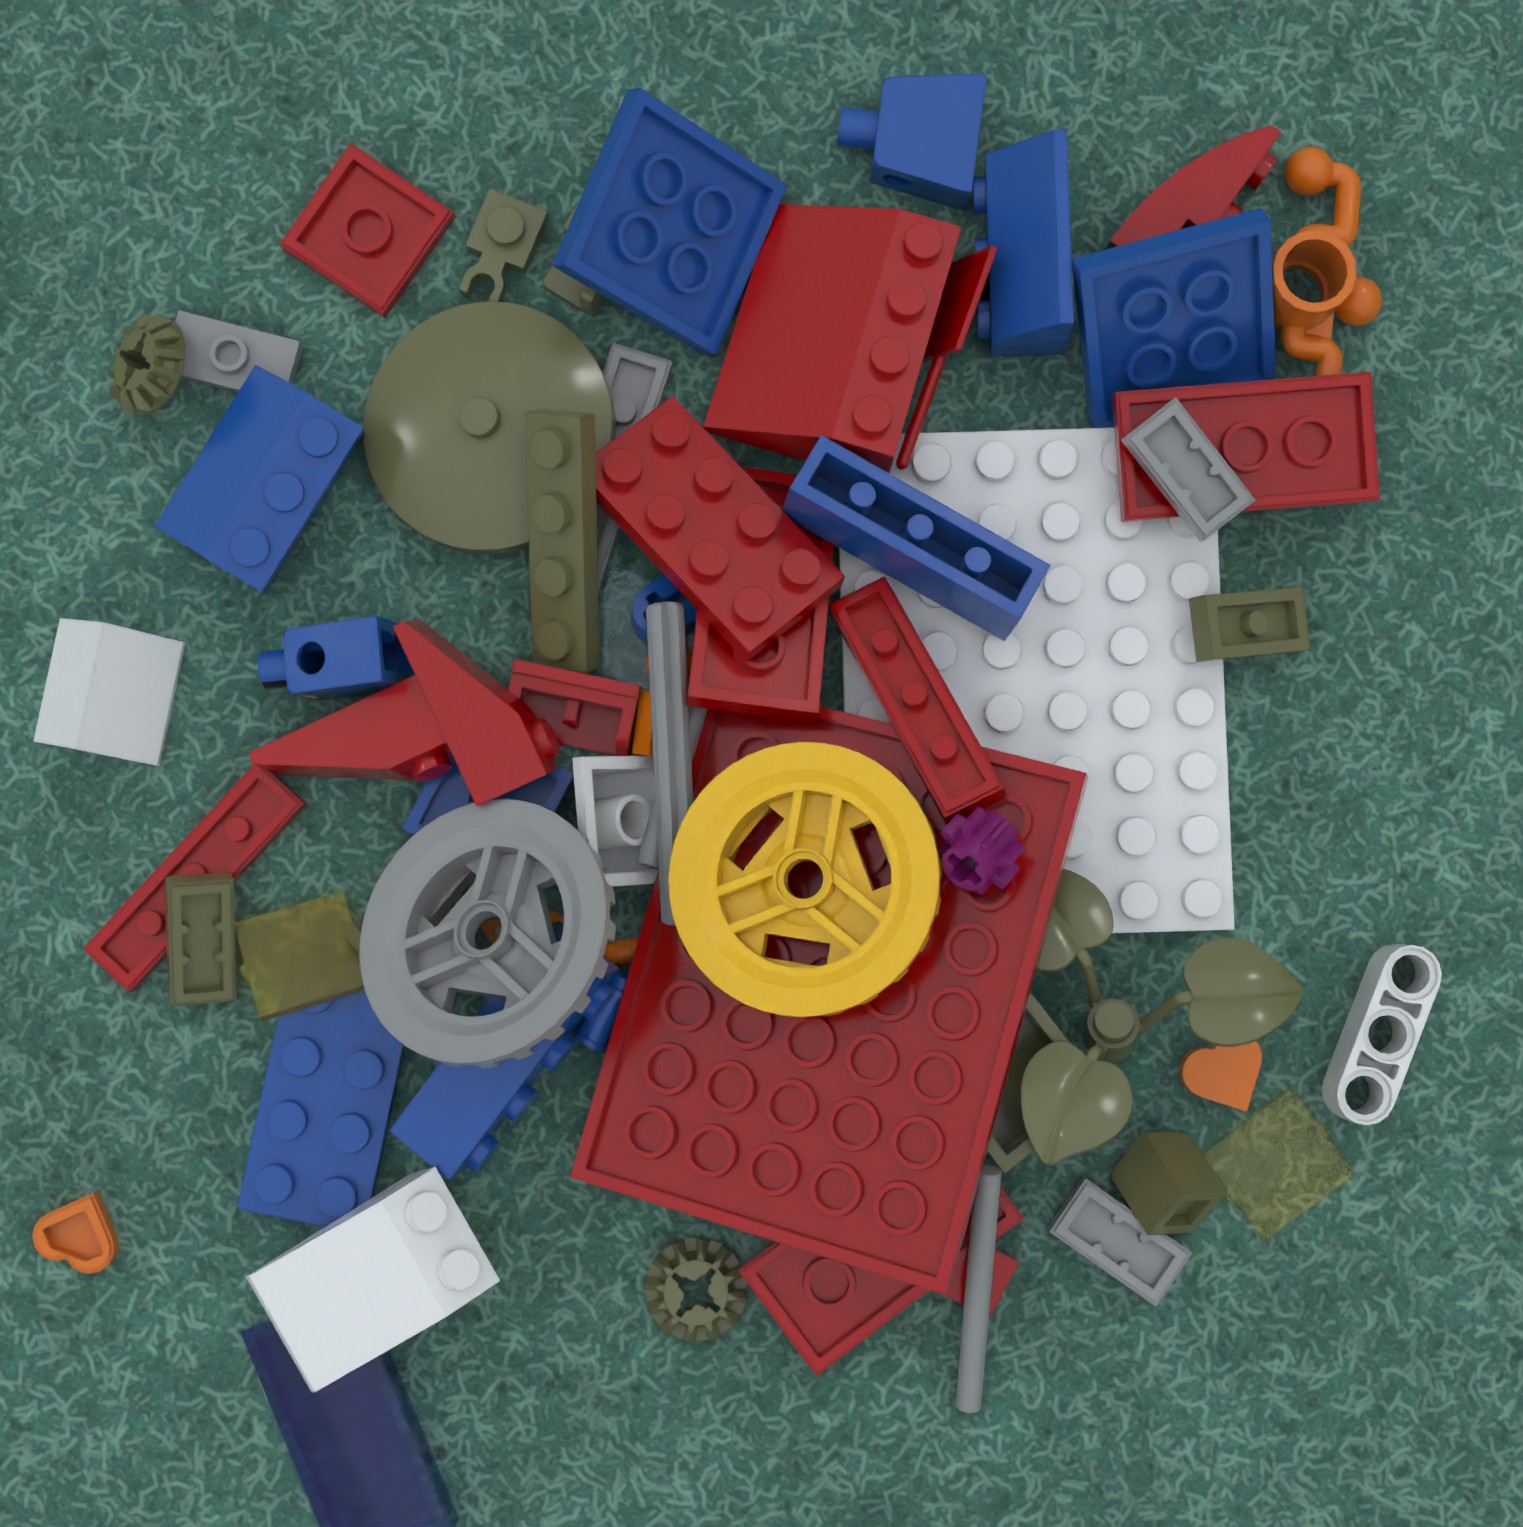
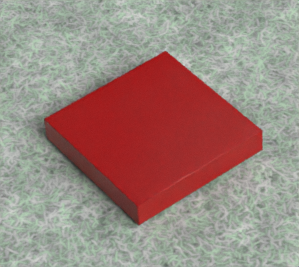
(367, 230)

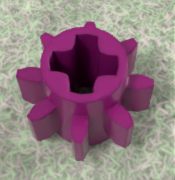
(980, 851)

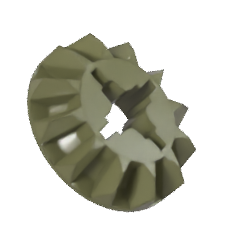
(158, 343)
(692, 1259)

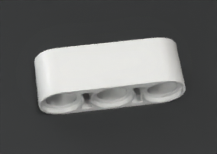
(1407, 1014)

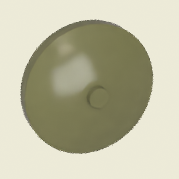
(452, 419)

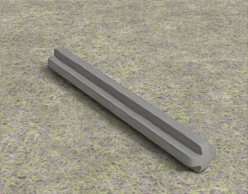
(669, 732)

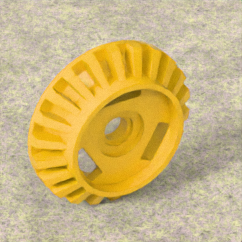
(731, 911)

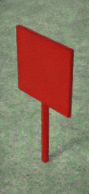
(948, 333)

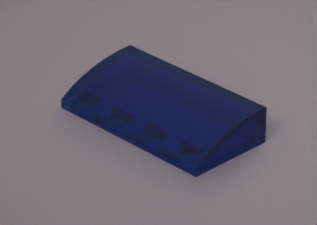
(353, 1441)

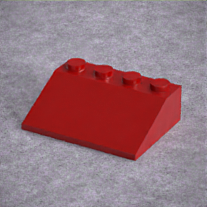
(833, 331)

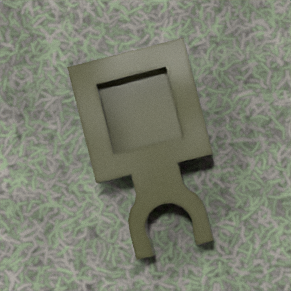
(504, 238)

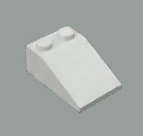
(373, 1278)

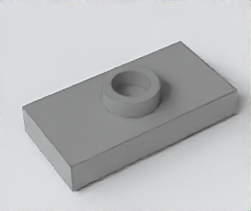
(226, 353)
(1188, 469)
(1116, 1241)

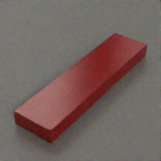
(916, 700)
(222, 842)

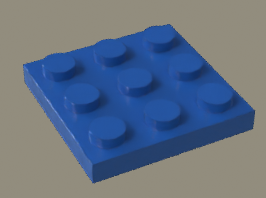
(670, 223)
(1177, 311)

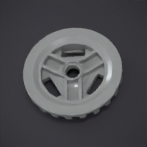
(420, 958)

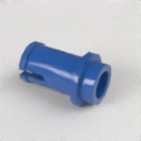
(597, 1032)

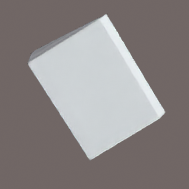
(109, 691)
(613, 812)

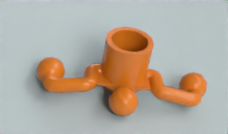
(1326, 256)

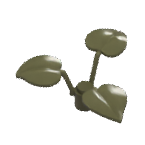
(1086, 1100)

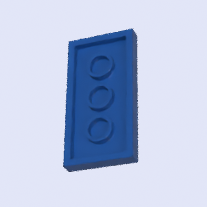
(322, 1113)

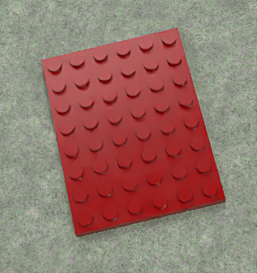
(852, 1124)

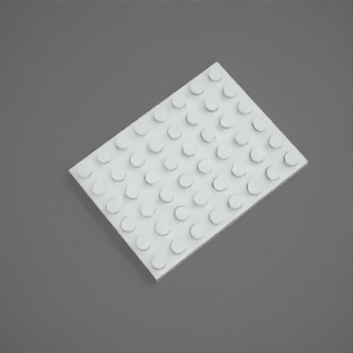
(1093, 669)

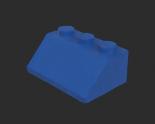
(1029, 224)
(261, 478)

